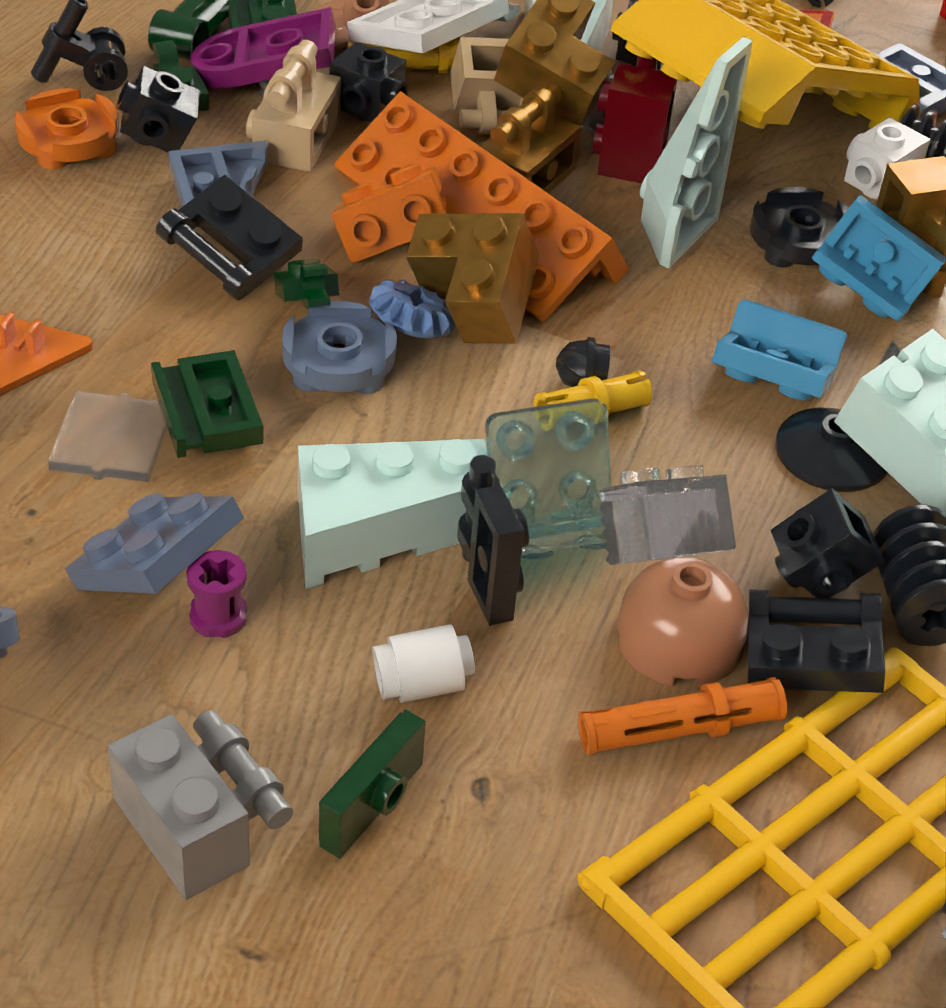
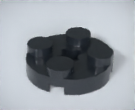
(779, 222)

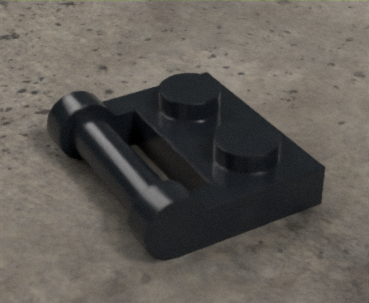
(237, 225)
(817, 656)

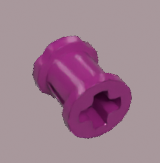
(218, 604)

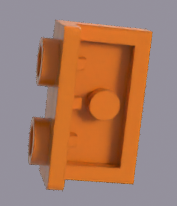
(386, 217)

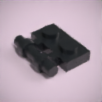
(491, 541)

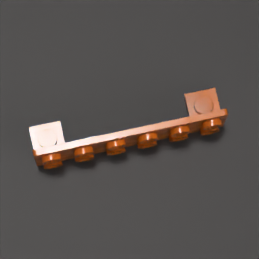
(482, 183)

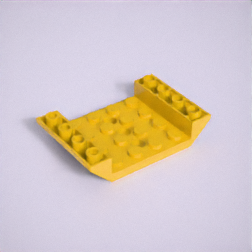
(786, 57)

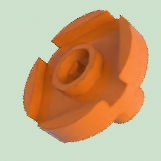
(67, 128)

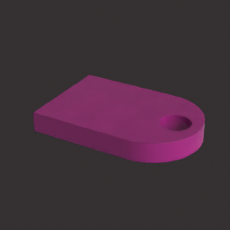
(258, 49)

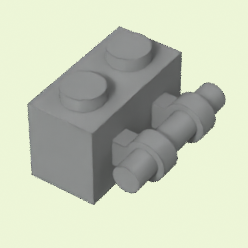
(185, 807)

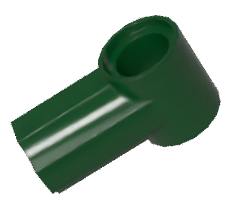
(187, 24)

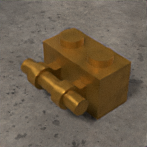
(536, 140)
(916, 199)

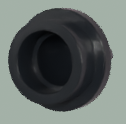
(583, 360)

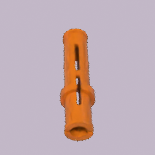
(708, 711)

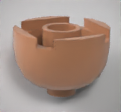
(683, 622)

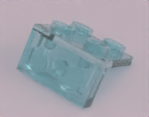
(552, 470)

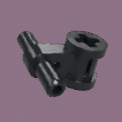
(86, 50)

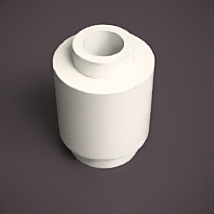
(423, 664)

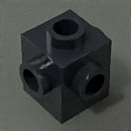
(368, 79)
(158, 109)
(825, 546)

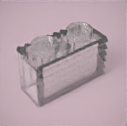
(666, 517)

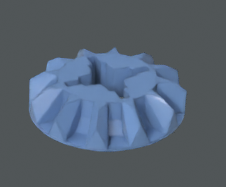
(412, 309)

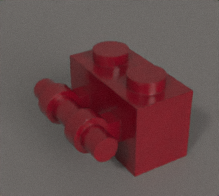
(636, 120)

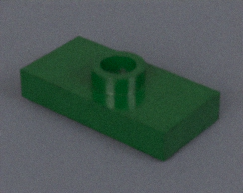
(372, 784)

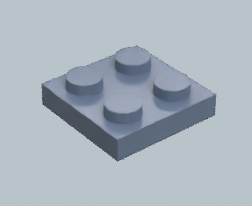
(153, 543)

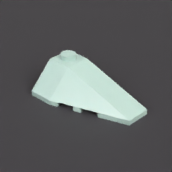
(690, 176)

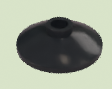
(823, 454)

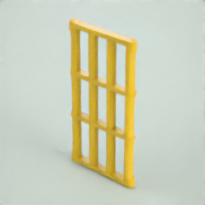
(765, 849)

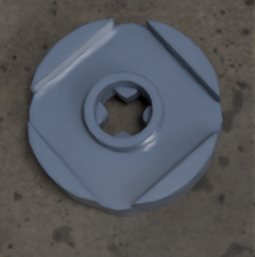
(318, 365)

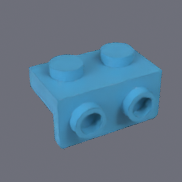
(878, 259)
(781, 350)

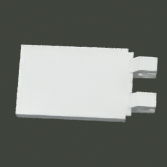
(426, 23)

